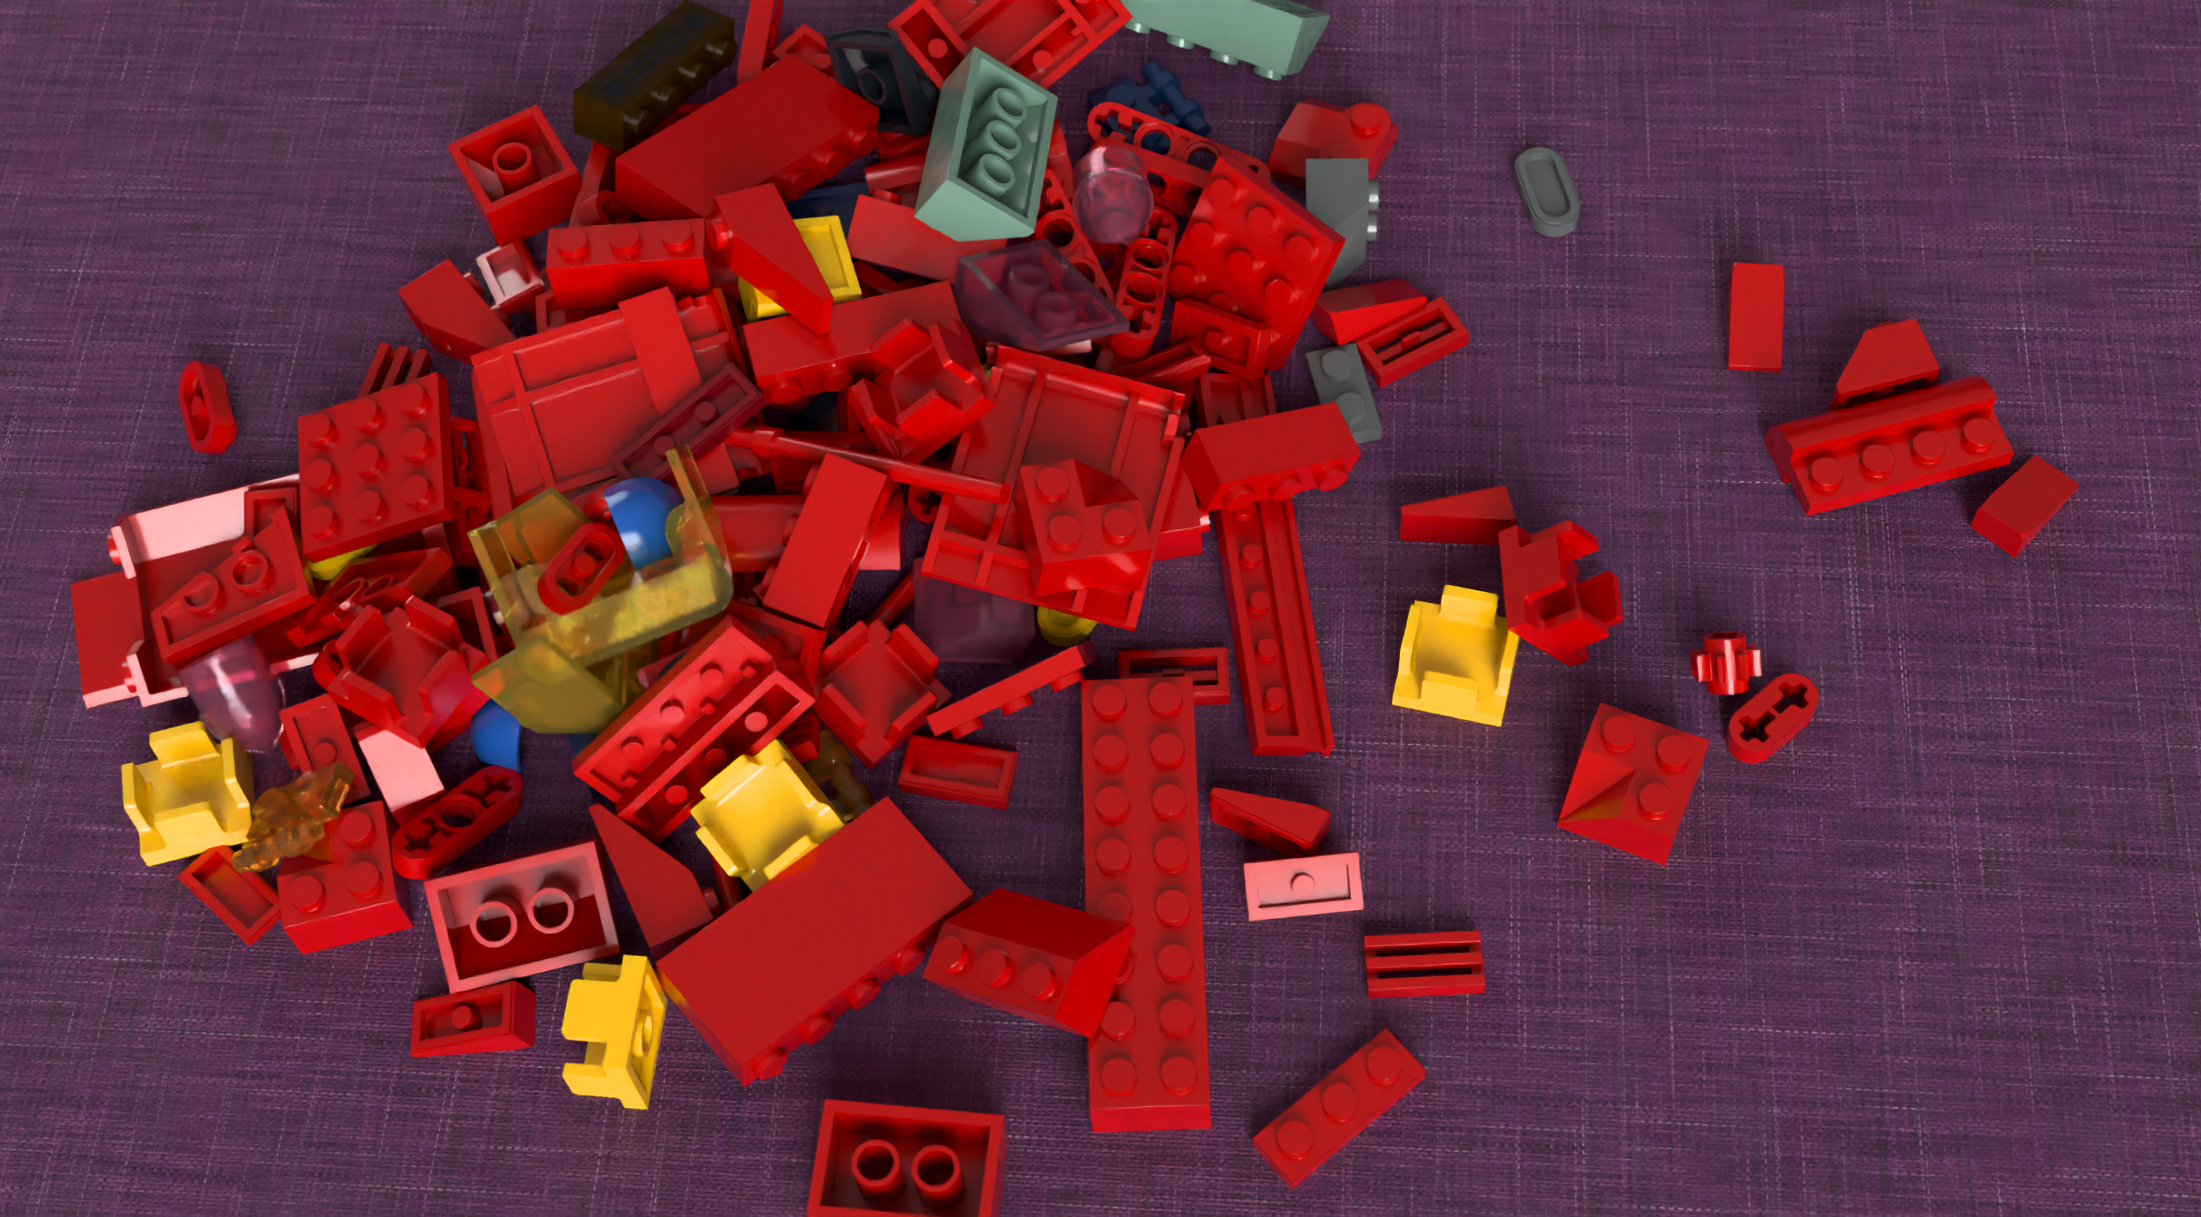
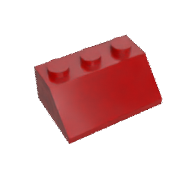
(524, 913)
(1032, 959)

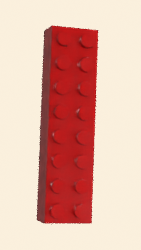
(1146, 872)

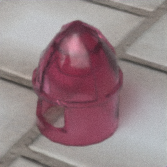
(1112, 195)
(237, 694)

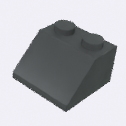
(1347, 202)

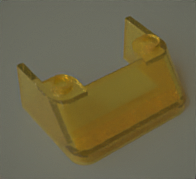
(631, 607)
(539, 679)

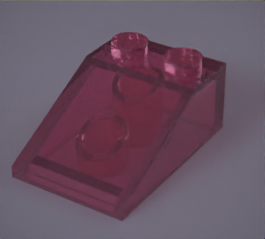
(1031, 299)

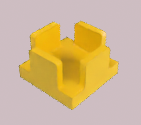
(831, 254)
(1457, 657)
(191, 795)
(763, 815)
(623, 1021)

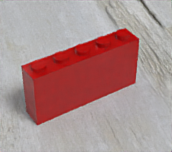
(773, 128)
(814, 942)

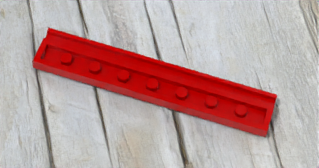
(1267, 596)

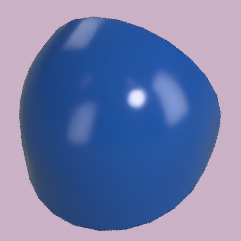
(640, 515)
(496, 737)

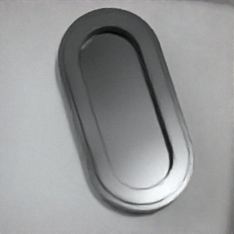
(1546, 191)

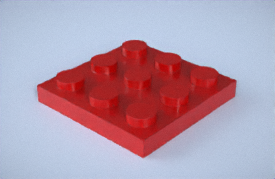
(1254, 255)
(375, 468)

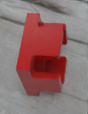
(930, 386)
(1545, 591)
(405, 669)
(877, 689)

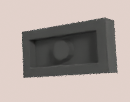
(1340, 378)

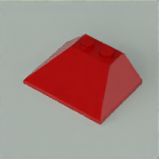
(1028, 36)

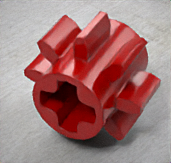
(1726, 662)

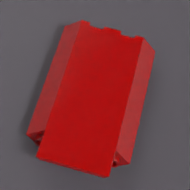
(159, 556)

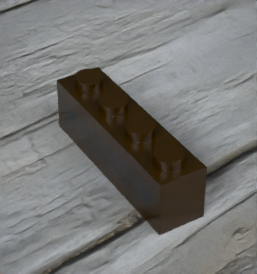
(654, 76)

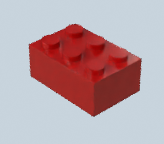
(907, 1162)

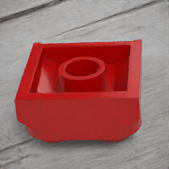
(1331, 132)

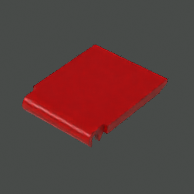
(580, 397)
(1051, 415)

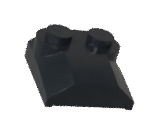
(881, 72)

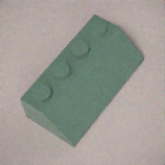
(1266, 33)
(986, 153)

